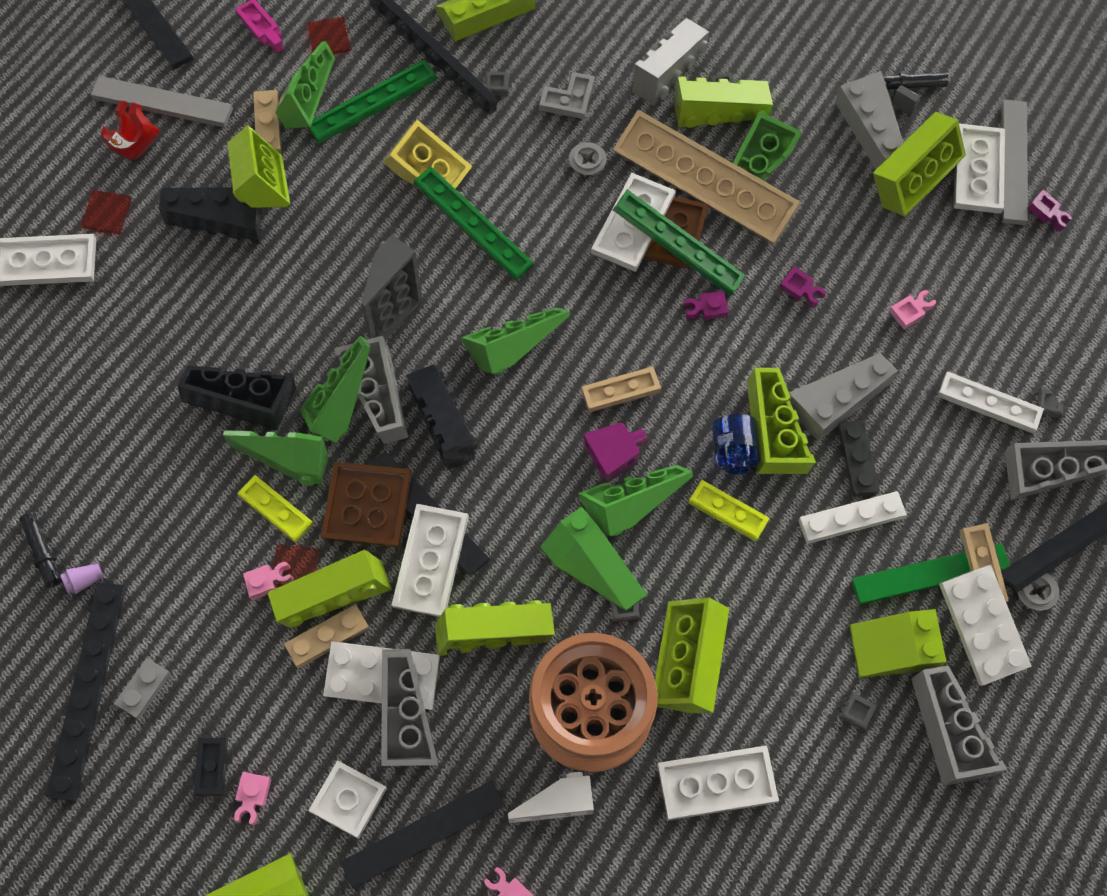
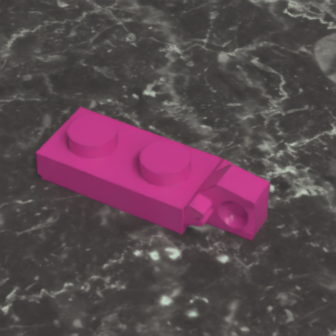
(260, 24)

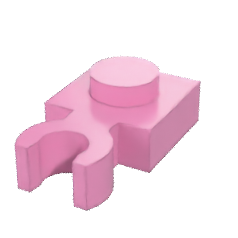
(911, 311)
(265, 579)
(251, 793)
(513, 888)

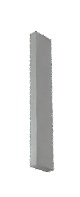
(163, 101)
(1015, 166)

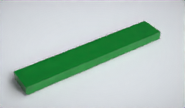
(371, 101)
(473, 223)
(679, 242)
(915, 577)

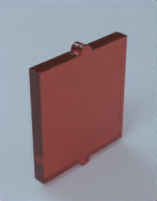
(331, 31)
(106, 212)
(301, 560)

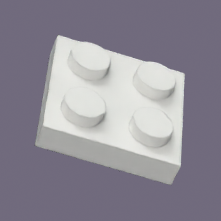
(347, 799)

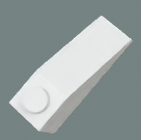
(562, 799)

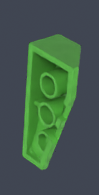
(305, 89)
(766, 146)
(505, 346)
(332, 404)
(296, 456)
(627, 503)
(588, 556)

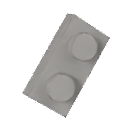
(142, 688)

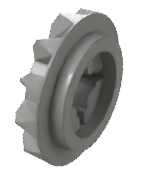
(587, 150)
(1048, 596)

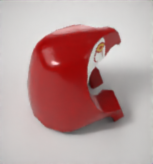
(134, 133)

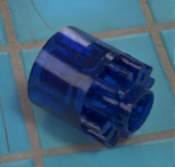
(735, 443)

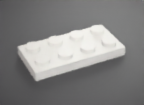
(981, 172)
(621, 240)
(47, 259)
(430, 560)
(985, 625)
(356, 673)
(717, 783)

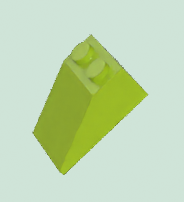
(898, 644)

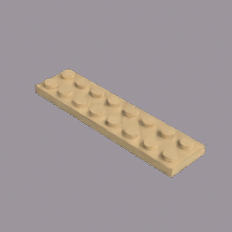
(706, 177)

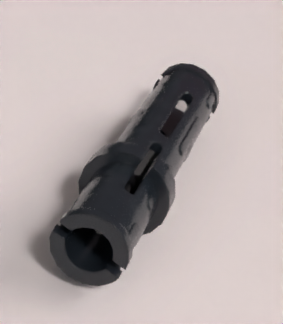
(916, 80)
(43, 558)

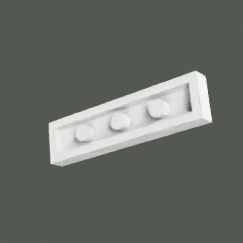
(990, 402)
(852, 517)

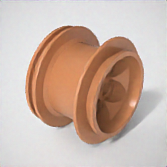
(613, 662)

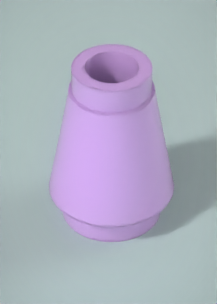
(81, 577)

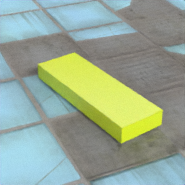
(275, 509)
(728, 510)

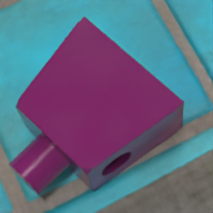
(614, 449)

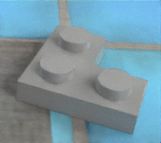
(569, 102)

